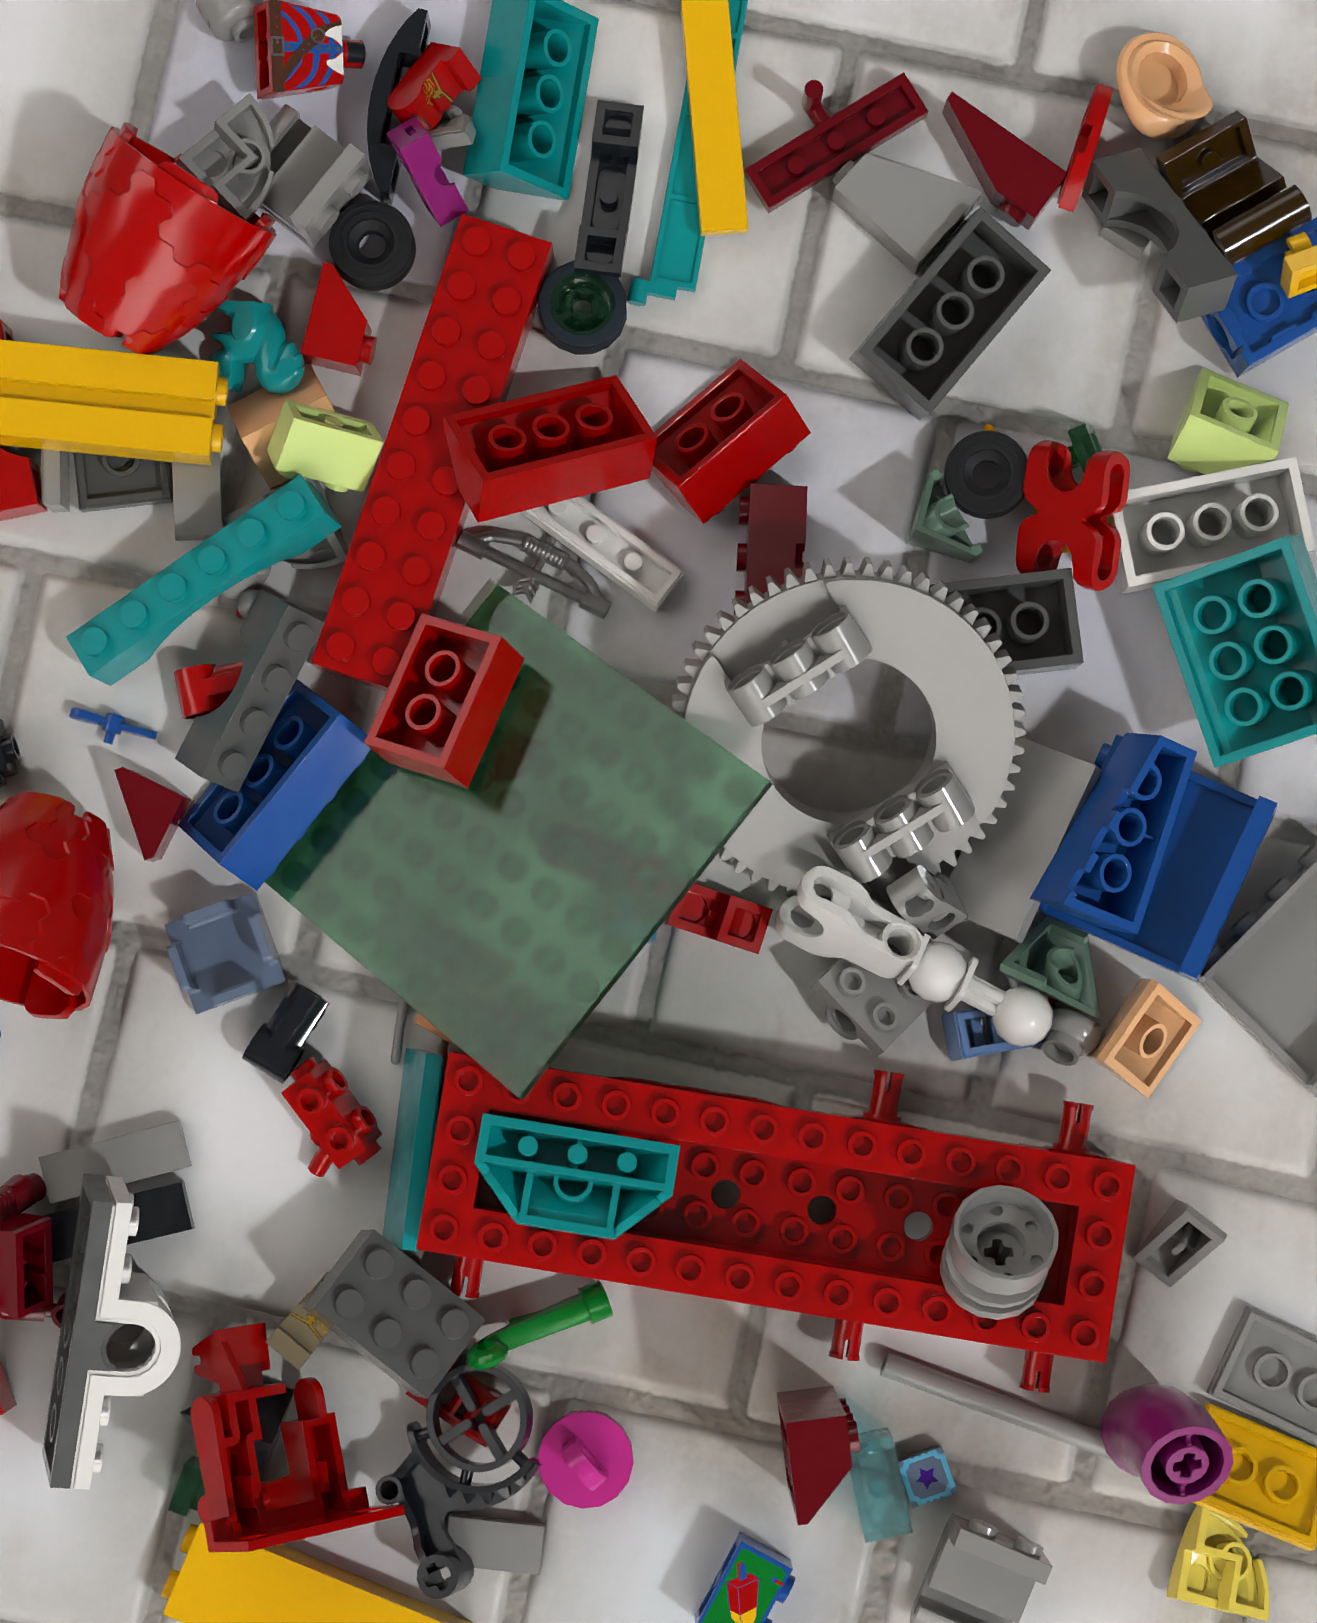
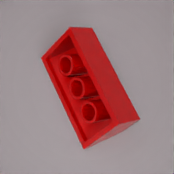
(549, 447)

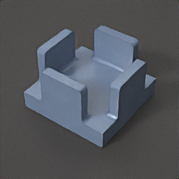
(224, 952)

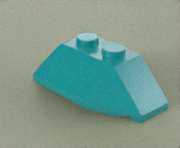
(574, 1176)

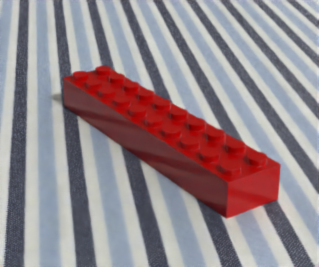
(414, 501)

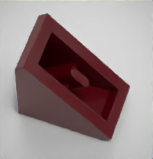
(152, 810)

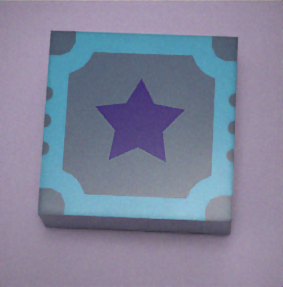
(926, 1476)

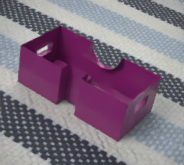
(424, 168)

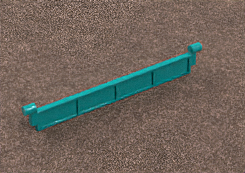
(679, 238)

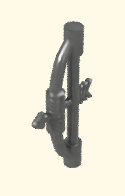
(544, 552)

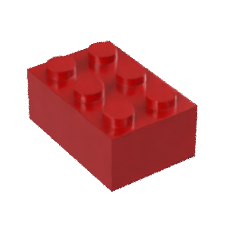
(444, 700)

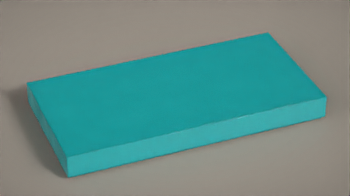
(412, 1147)

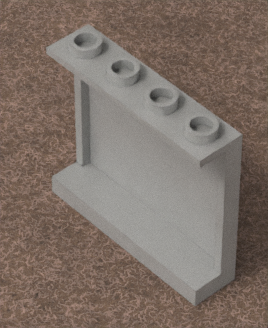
(1271, 971)

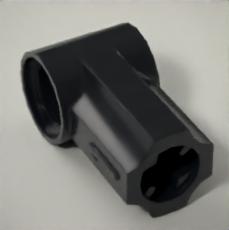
(281, 1042)

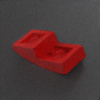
(721, 918)

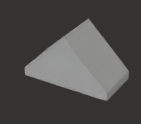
(1178, 1243)

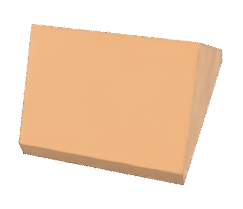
(258, 414)
(1145, 1036)

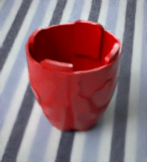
(153, 246)
(53, 904)

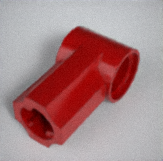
(205, 687)

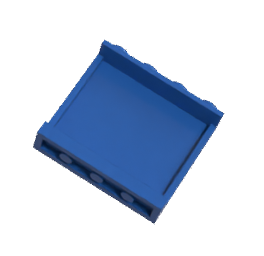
(1198, 876)

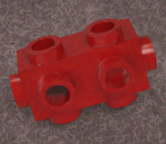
(332, 1116)

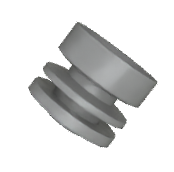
(998, 1252)

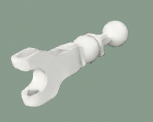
(860, 932)

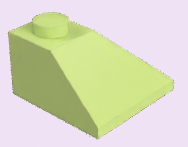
(1227, 426)

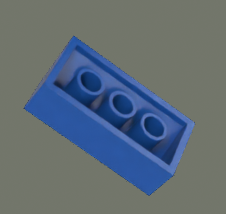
(288, 785)

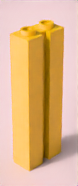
(110, 403)
(281, 1588)

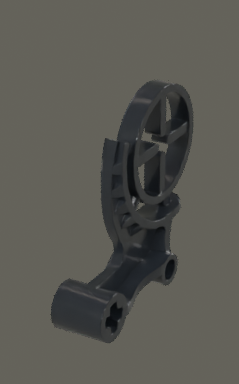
(433, 1491)

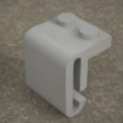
(311, 177)
(979, 1575)

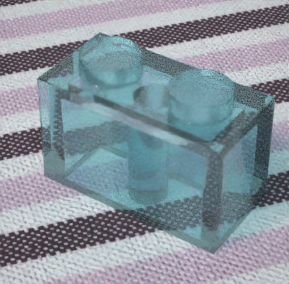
(879, 1487)

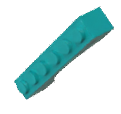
(138, 623)

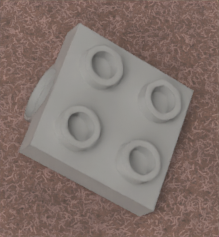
(868, 1004)

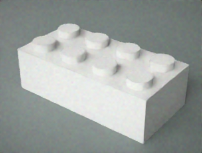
(1206, 519)

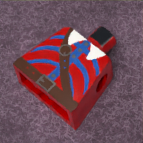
(300, 50)

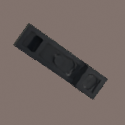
(402, 52)
(609, 189)

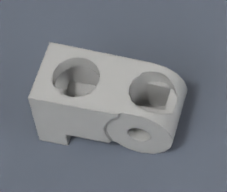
(923, 898)

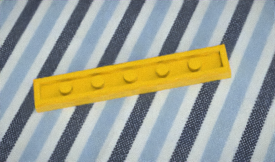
(714, 117)

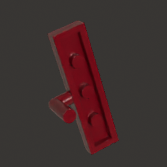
(834, 139)

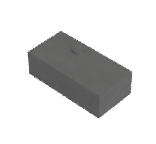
(950, 314)

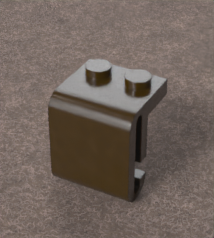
(1233, 189)

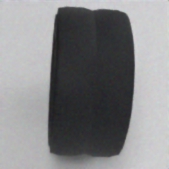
(366, 219)
(980, 448)

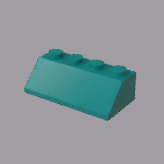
(531, 97)

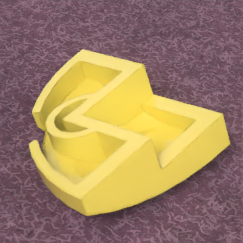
(1217, 1568)

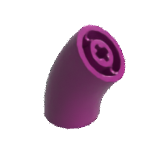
(1166, 1443)

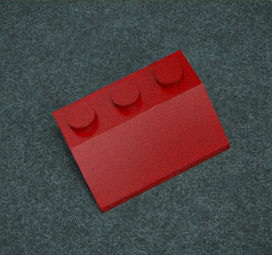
(725, 440)

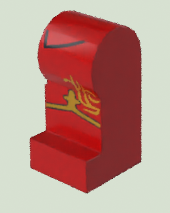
(432, 85)

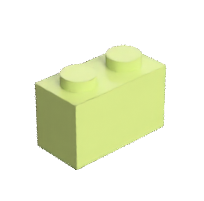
(324, 447)

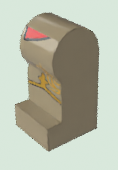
(298, 1334)

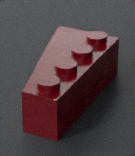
(774, 535)

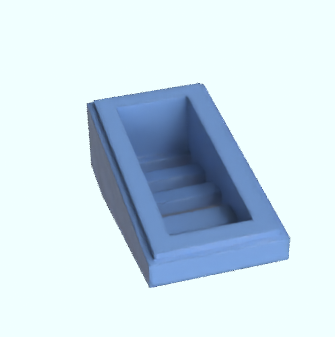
(957, 1037)

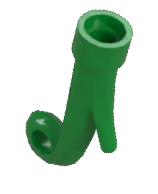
(588, 1305)

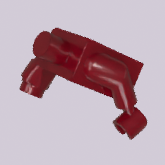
(26, 1254)

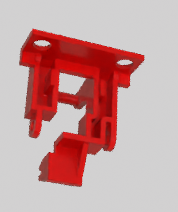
(237, 1507)

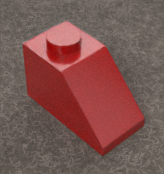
(337, 329)

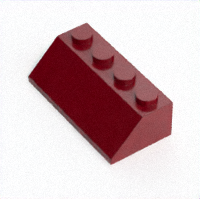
(816, 1446)

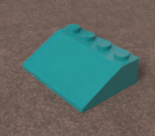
(1248, 647)

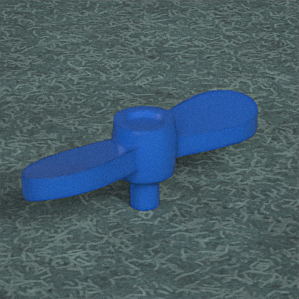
(111, 724)

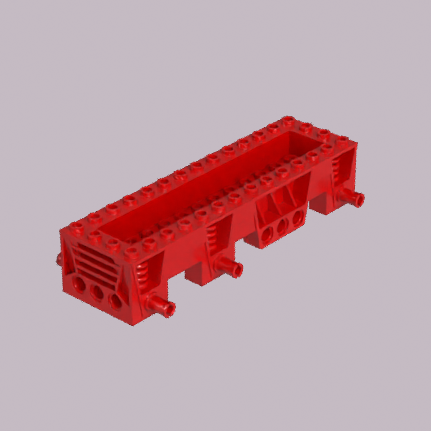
(765, 1244)

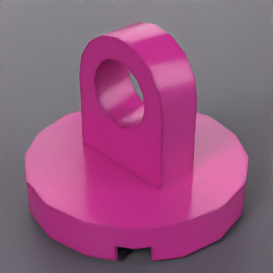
(585, 1459)

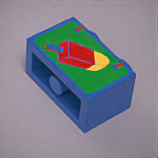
(747, 1584)

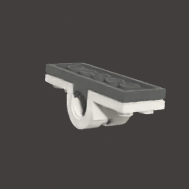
(97, 1302)

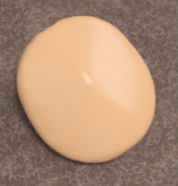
(1161, 86)

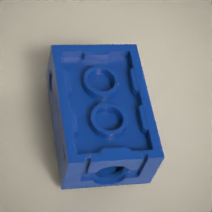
(1258, 314)

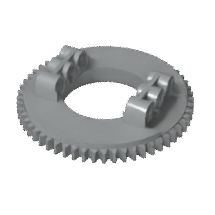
(825, 625)

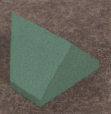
(940, 525)
(1056, 964)

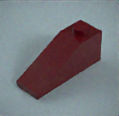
(1009, 170)

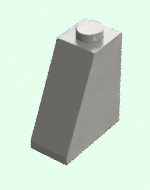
(903, 206)

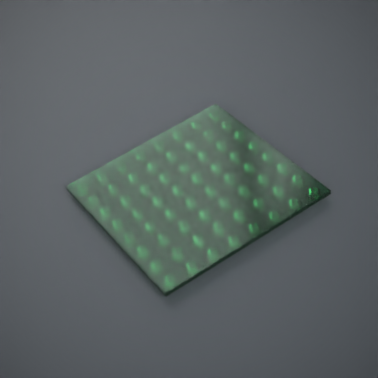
(542, 879)

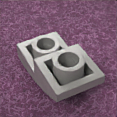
(197, 500)

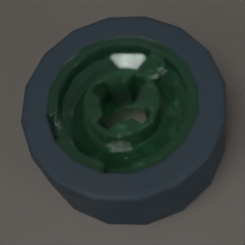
(576, 330)

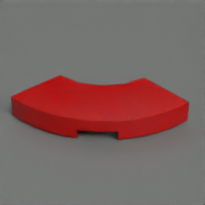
(1085, 147)

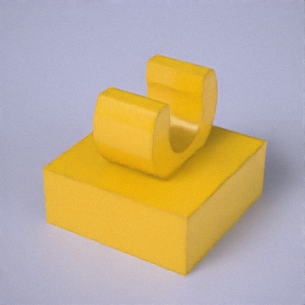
(1299, 266)

